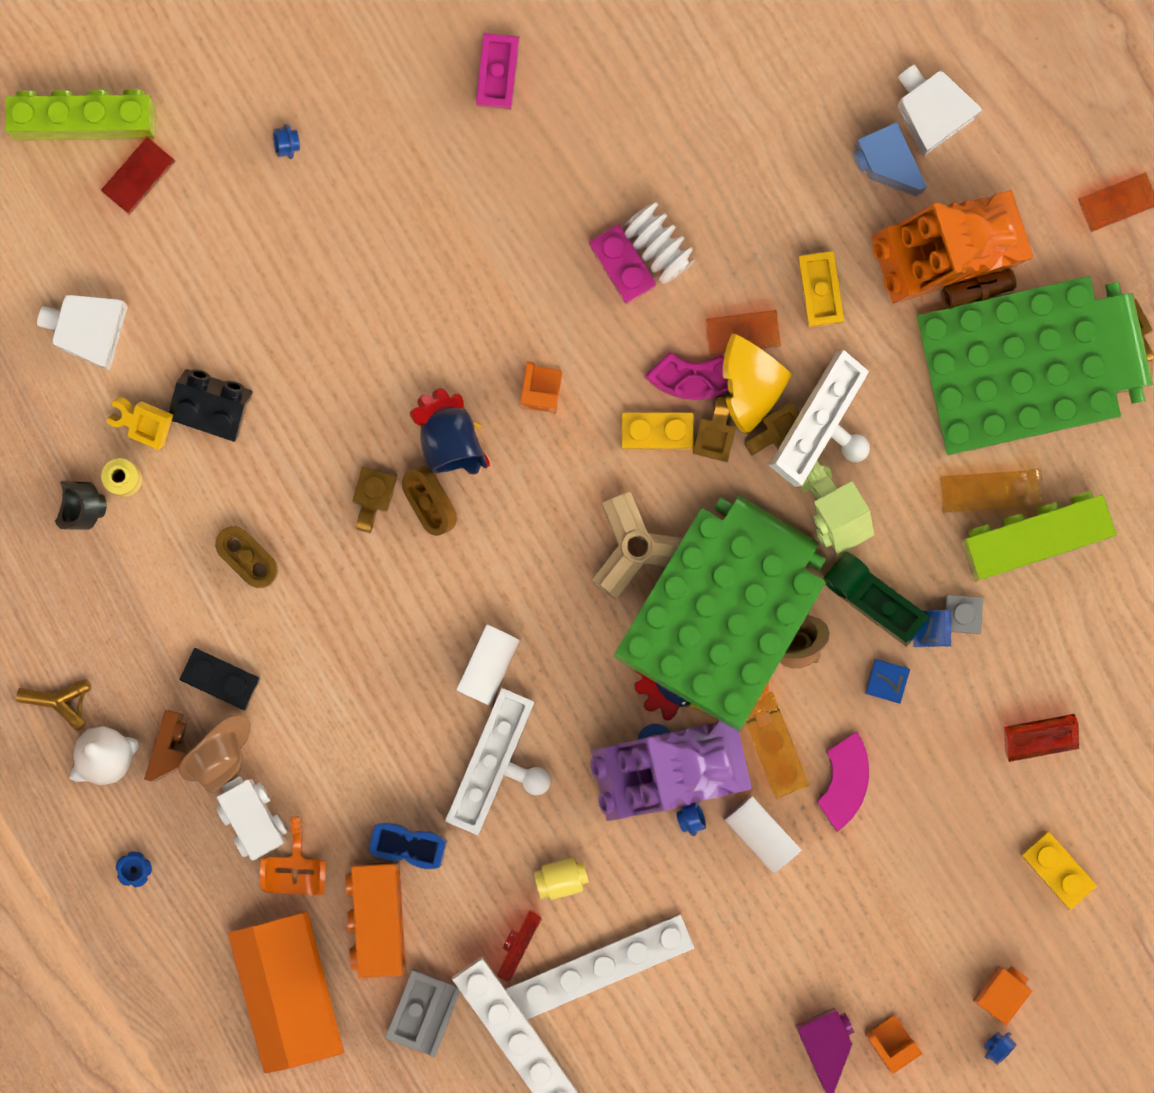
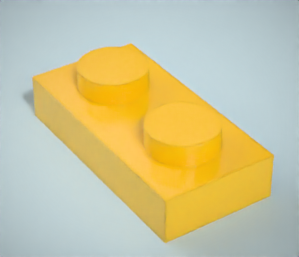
(821, 289)
(657, 431)
(1058, 870)

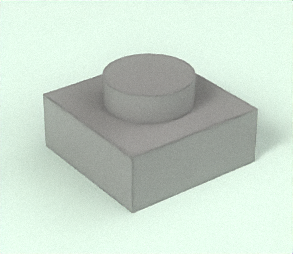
(965, 613)

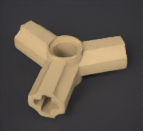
(621, 565)

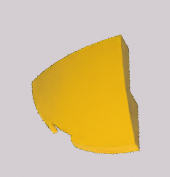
(753, 382)

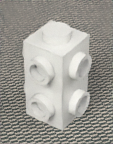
(246, 809)

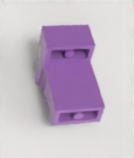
(669, 770)

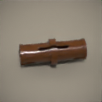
(979, 288)

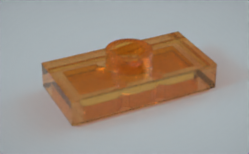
(1117, 202)
(756, 327)

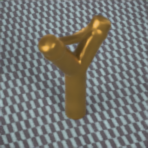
(59, 700)

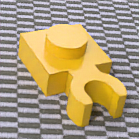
(145, 422)

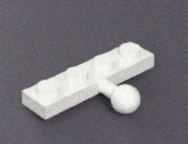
(820, 421)
(493, 762)

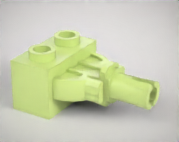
(841, 513)

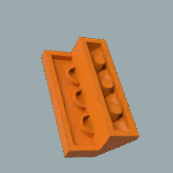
(286, 992)

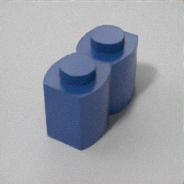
(418, 848)

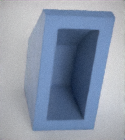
(889, 160)

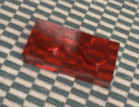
(1041, 737)

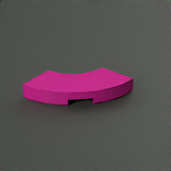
(689, 379)
(848, 781)

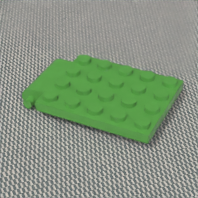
(1033, 362)
(725, 609)

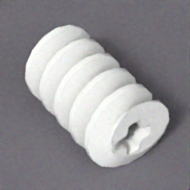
(658, 243)

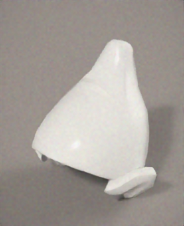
(102, 756)

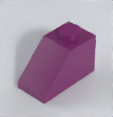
(827, 1045)

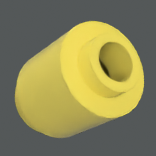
(131, 482)
(561, 879)

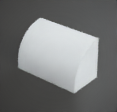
(488, 665)
(762, 834)

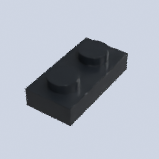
(220, 679)

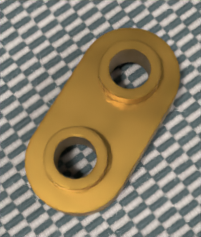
(429, 500)
(246, 557)

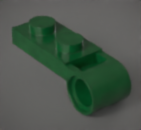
(874, 599)

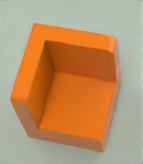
(541, 388)
(893, 1044)

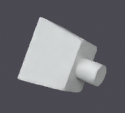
(934, 108)
(86, 327)

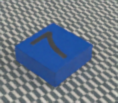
(936, 631)
(887, 681)

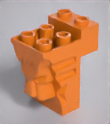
(951, 245)

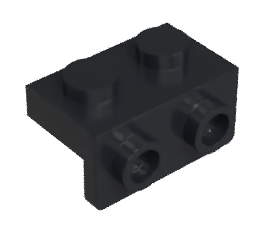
(209, 404)

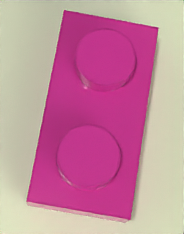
(497, 71)
(622, 264)

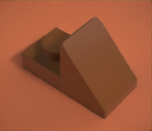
(164, 758)

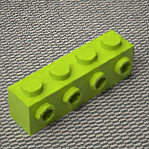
(80, 116)
(1038, 537)

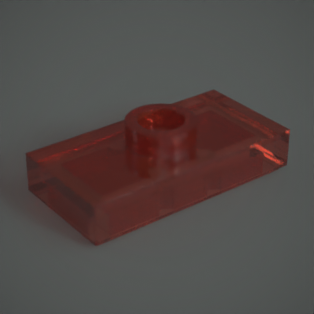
(138, 176)
(517, 944)

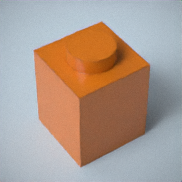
(1003, 994)

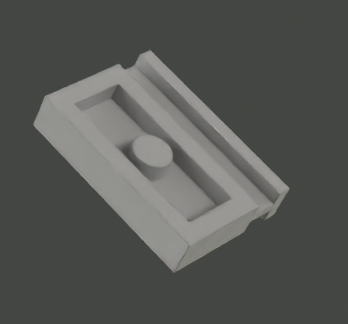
(423, 1013)

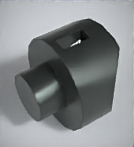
(80, 506)

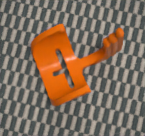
(283, 882)

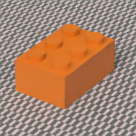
(376, 920)

